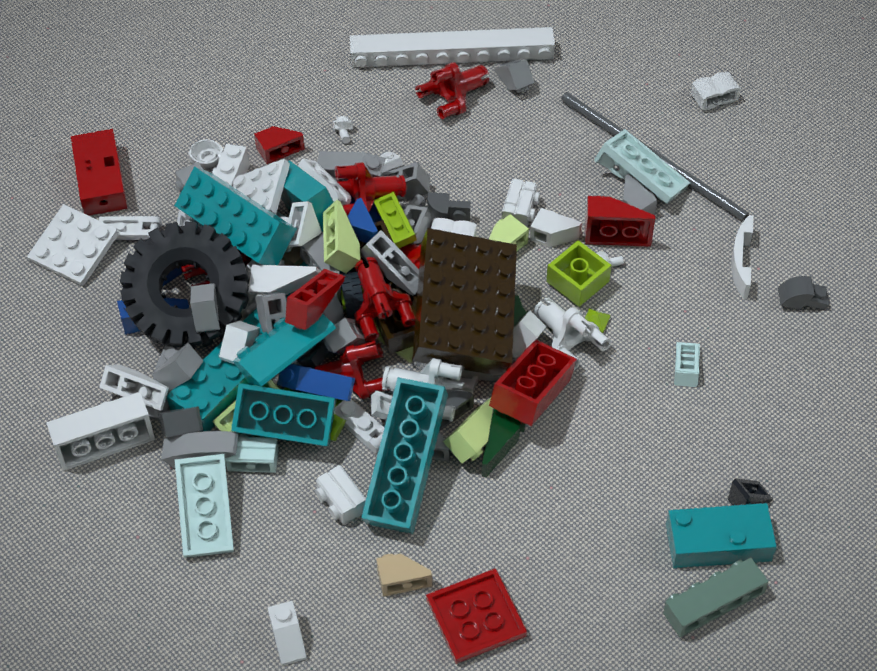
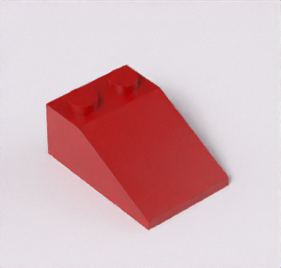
(617, 223)

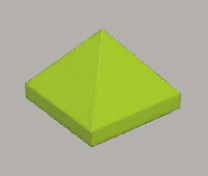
(599, 318)

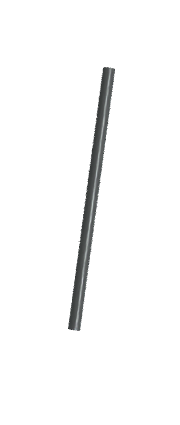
(695, 183)

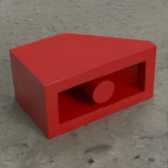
(278, 143)

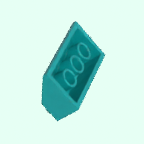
(279, 349)

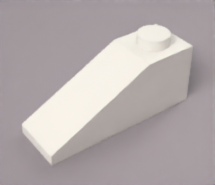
(280, 279)
(127, 381)

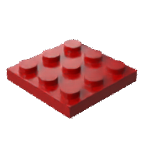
(476, 615)

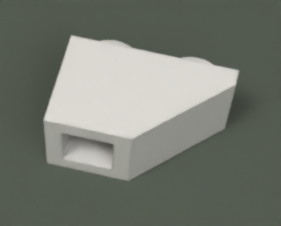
(554, 229)

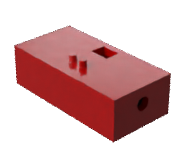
(98, 172)

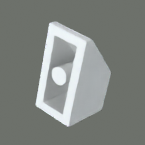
(287, 633)

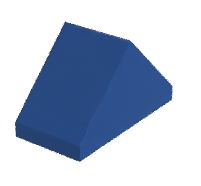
(362, 222)

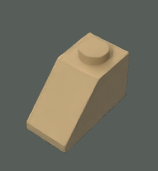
(401, 574)

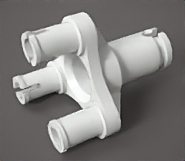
(569, 328)
(432, 373)

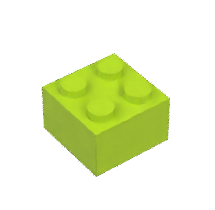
(578, 273)

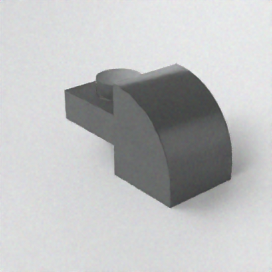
(442, 207)
(801, 291)

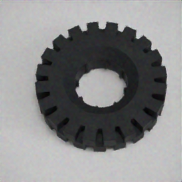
(170, 250)

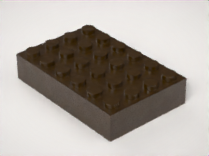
(465, 302)

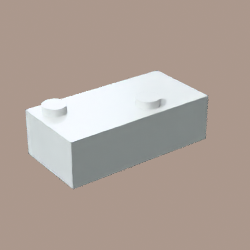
(101, 431)

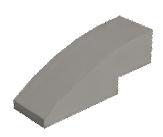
(199, 445)

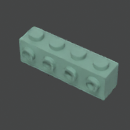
(715, 596)

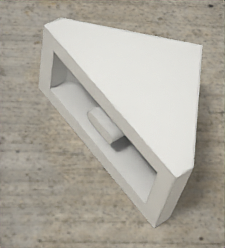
(305, 220)
(526, 332)
(237, 337)

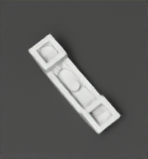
(740, 274)

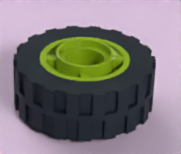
(351, 294)

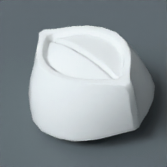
(206, 153)

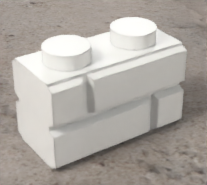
(520, 201)
(341, 495)

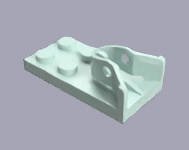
(642, 164)
(204, 505)

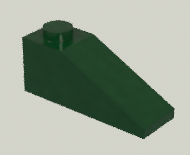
(502, 438)

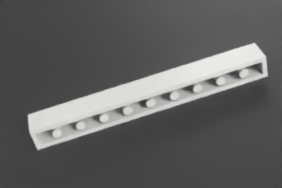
(452, 47)

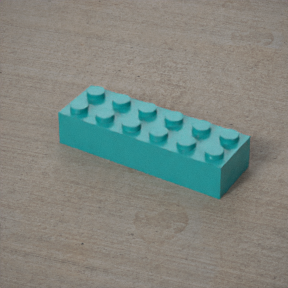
(237, 216)
(405, 455)

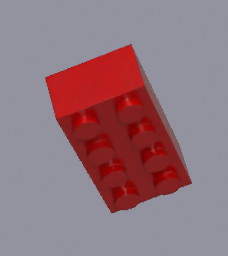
(532, 382)

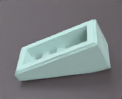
(687, 364)

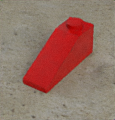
(312, 298)

